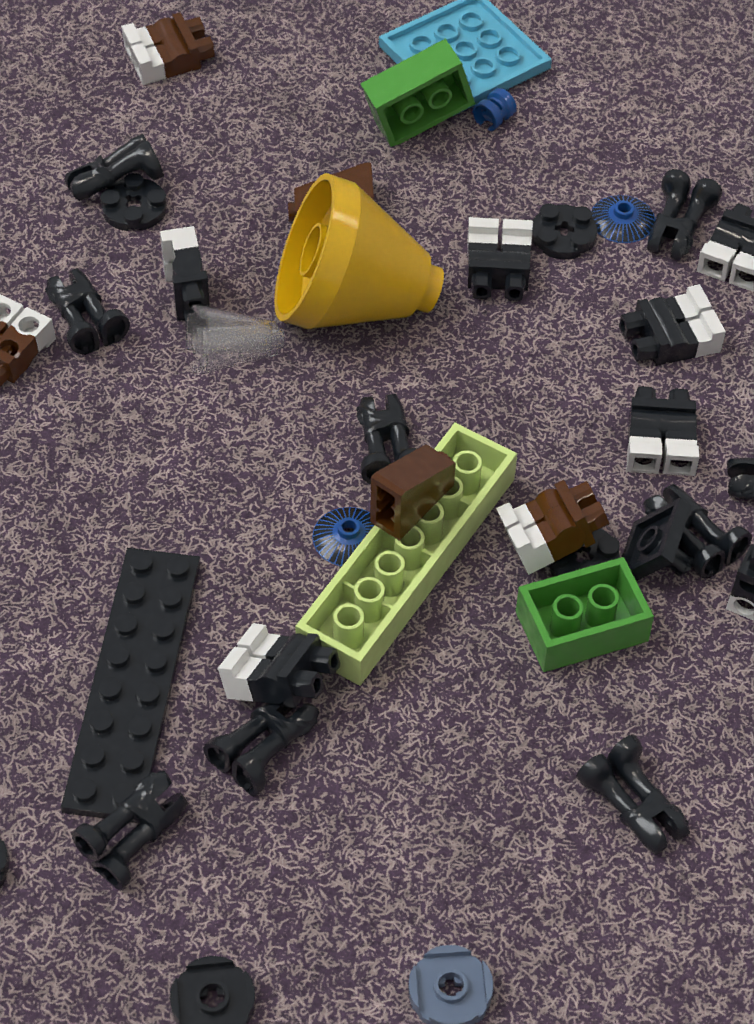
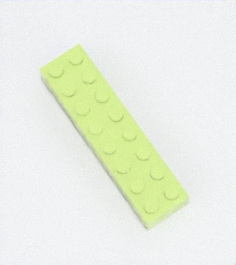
(391, 578)

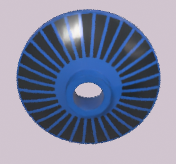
(623, 218)
(331, 539)

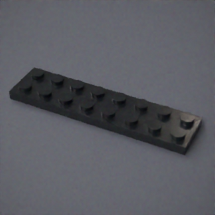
(131, 681)

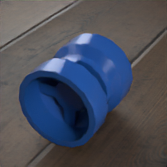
(498, 107)

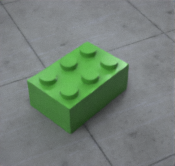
(418, 93)
(584, 614)

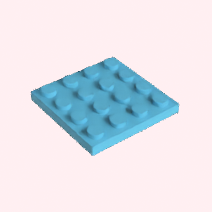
(482, 37)

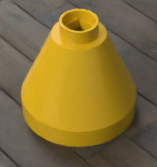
(351, 262)

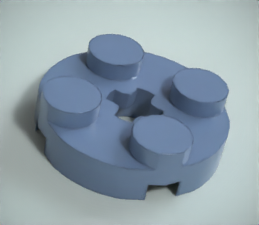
(466, 971)

